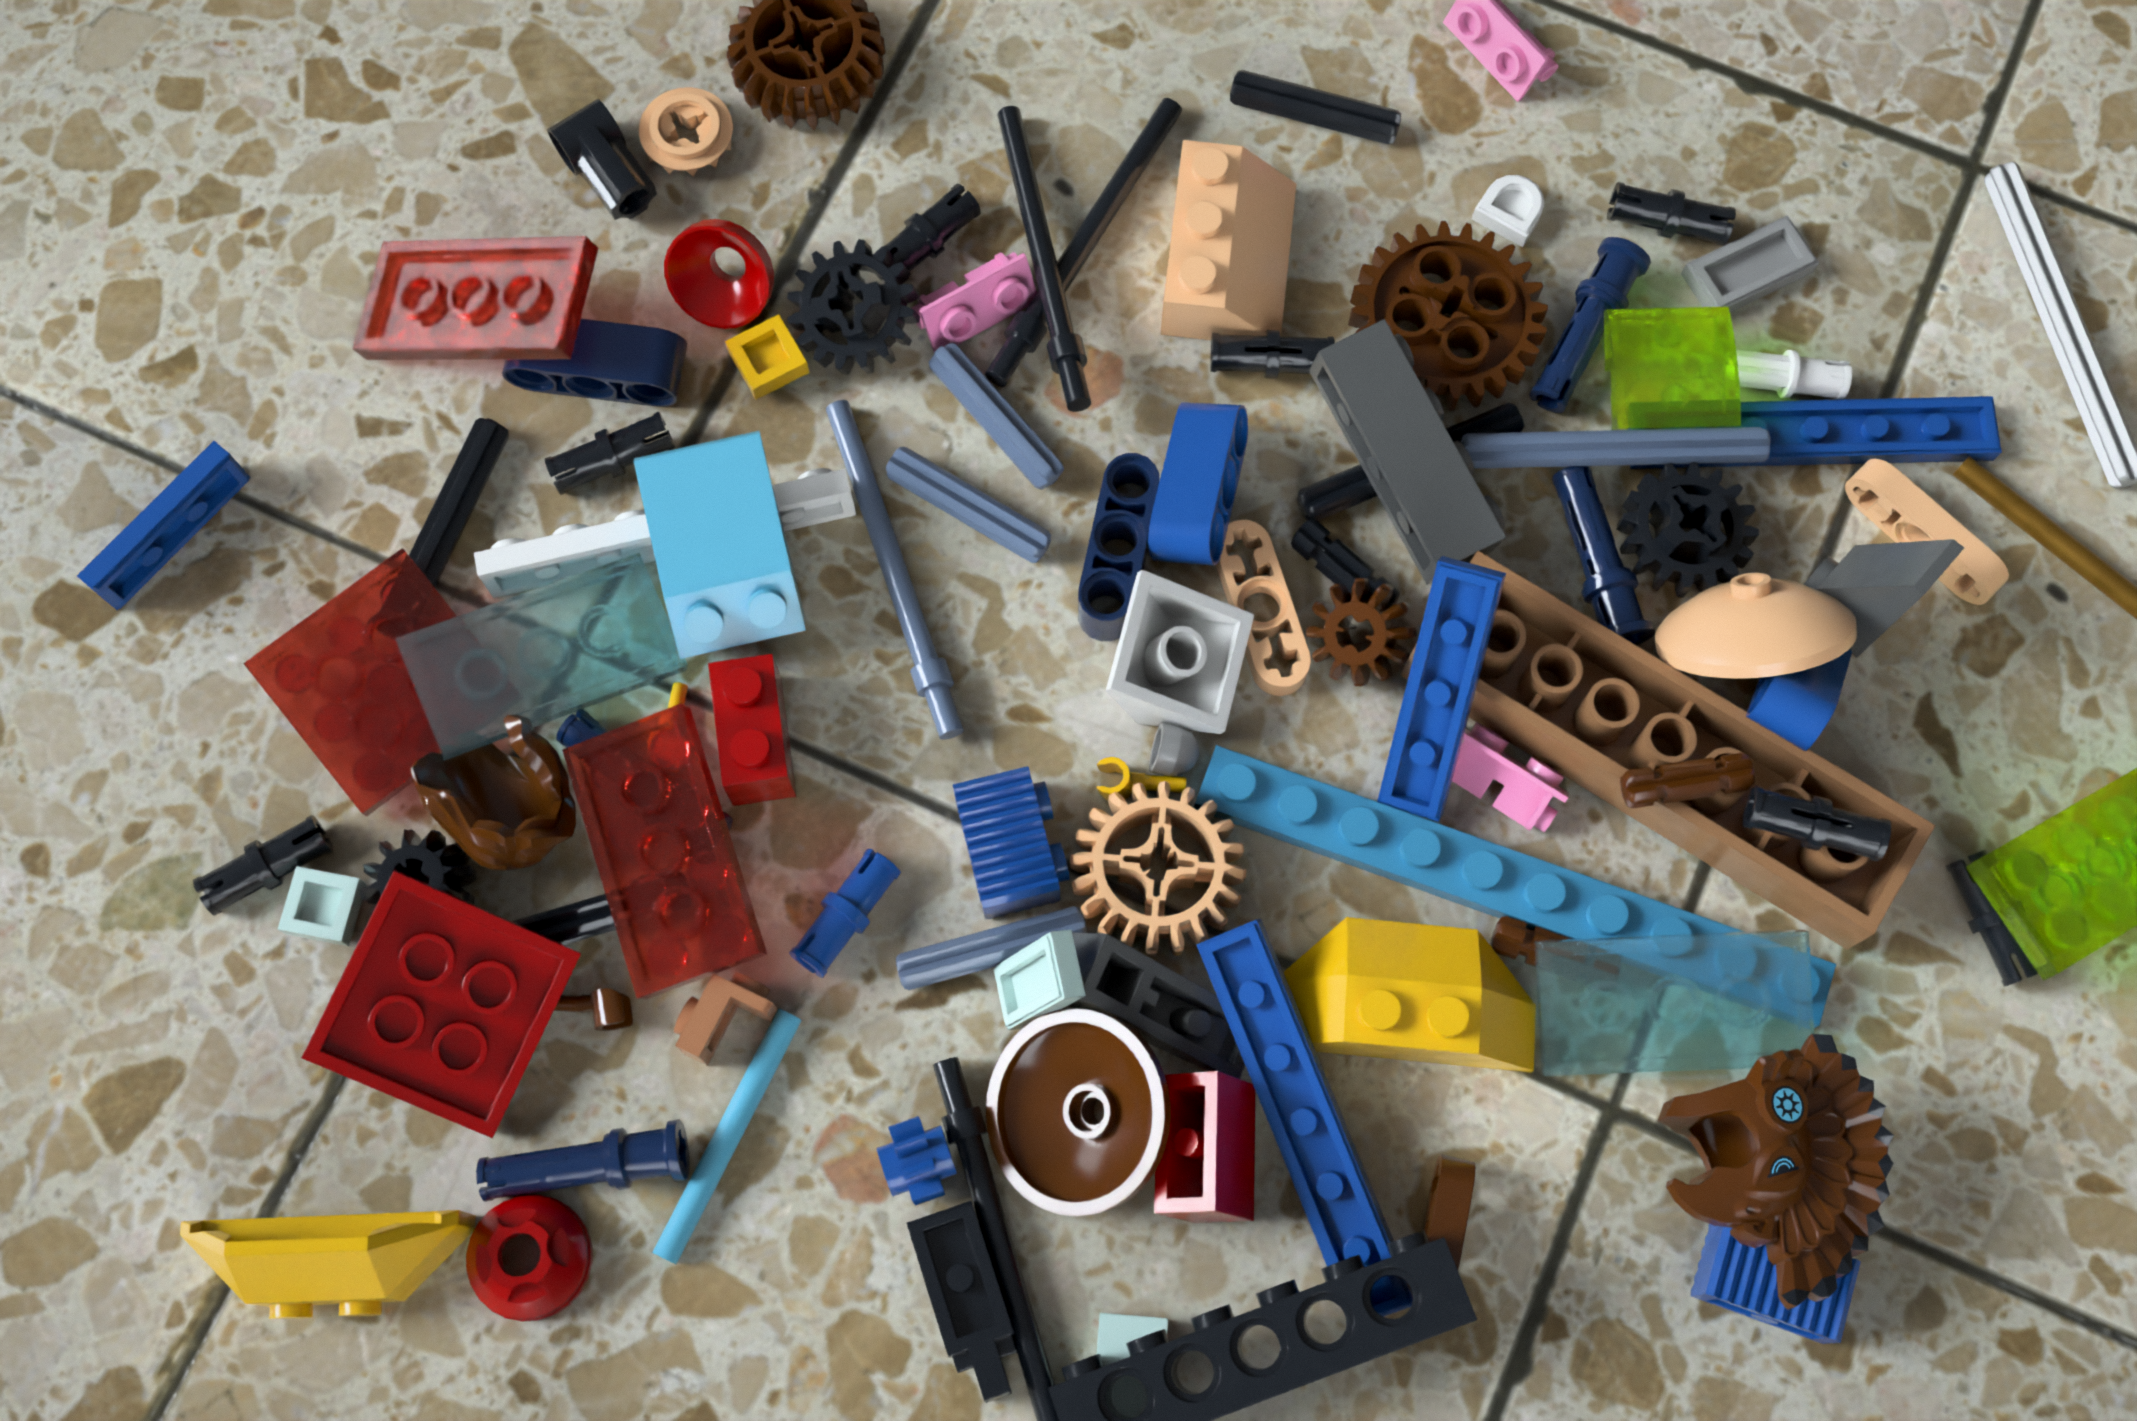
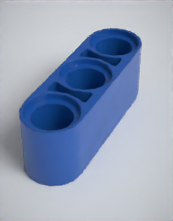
(1198, 483)
(1799, 702)

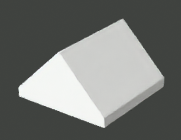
(1178, 656)

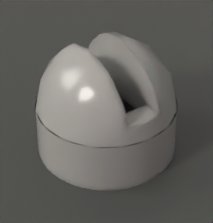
(1173, 751)

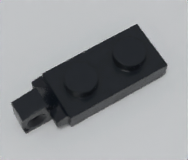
(965, 1295)

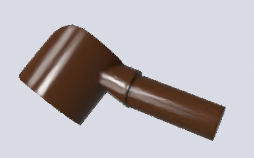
(609, 1008)

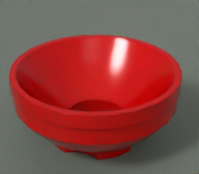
(705, 288)
(562, 1265)

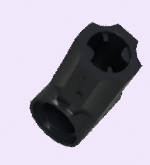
(597, 149)

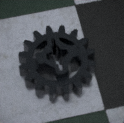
(830, 294)
(1682, 503)

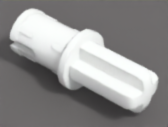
(1794, 374)

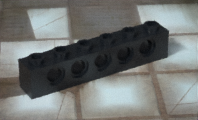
(1437, 1307)

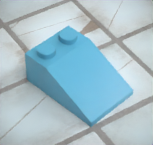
(719, 544)

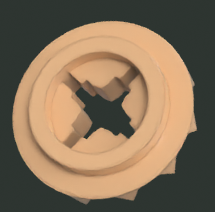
(694, 110)

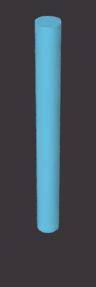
(727, 1136)

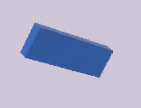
(164, 526)

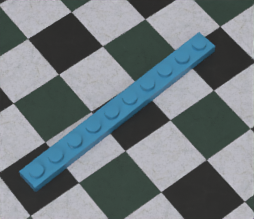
(1445, 859)

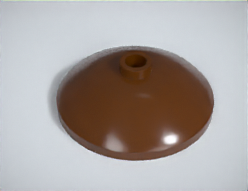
(1045, 1117)

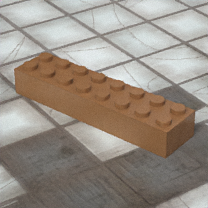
(1609, 707)

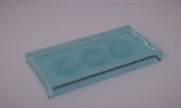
(541, 654)
(1672, 1001)

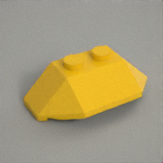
(1413, 996)
(328, 1257)

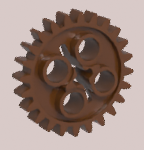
(1470, 274)

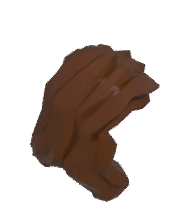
(497, 804)

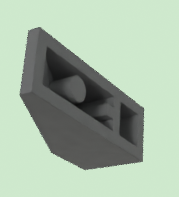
(1883, 581)
(1156, 1003)

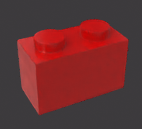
(751, 730)
(1209, 1150)

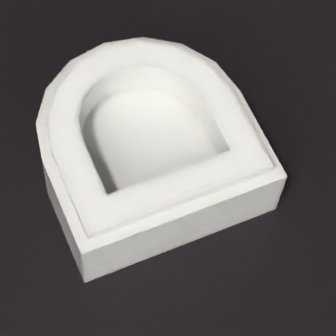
(1511, 208)

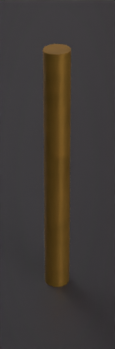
(2049, 534)

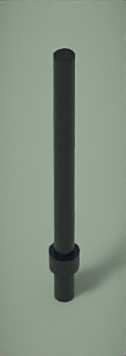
(1028, 326)
(1065, 347)
(965, 1128)

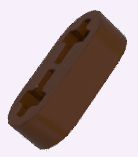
(1450, 1202)

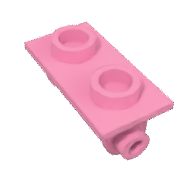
(1500, 44)
(990, 296)
(1525, 787)

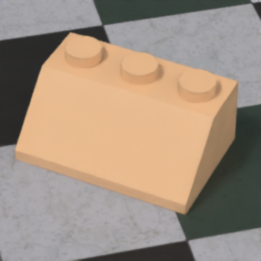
(1227, 244)

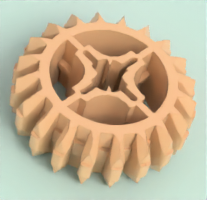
(1187, 870)

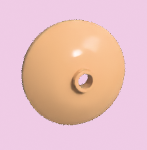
(1755, 629)

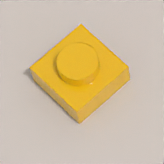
(767, 356)

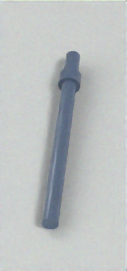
(929, 672)

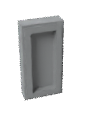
(1750, 266)

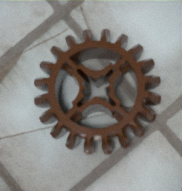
(786, 80)

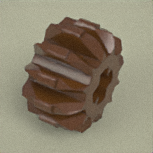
(1362, 608)

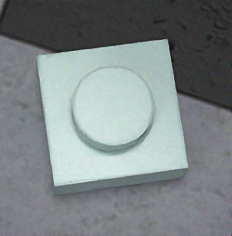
(322, 906)

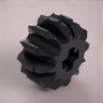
(419, 857)

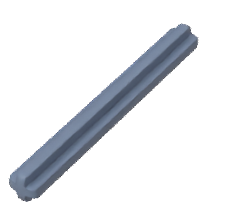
(1617, 447)

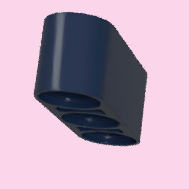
(609, 364)
(1116, 519)

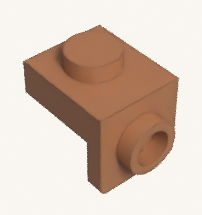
(707, 1019)

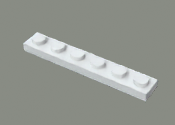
(524, 565)

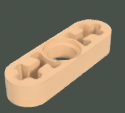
(1912, 516)
(1291, 644)

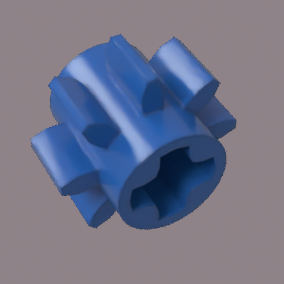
(916, 1160)

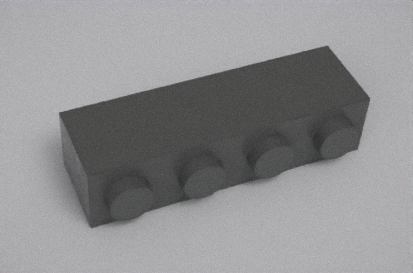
(1406, 448)

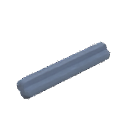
(996, 416)
(968, 504)
(981, 949)

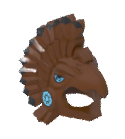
(1790, 1163)

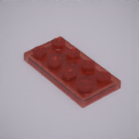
(476, 299)
(664, 852)

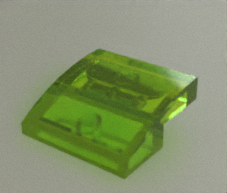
(1672, 368)

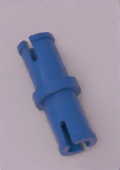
(845, 913)

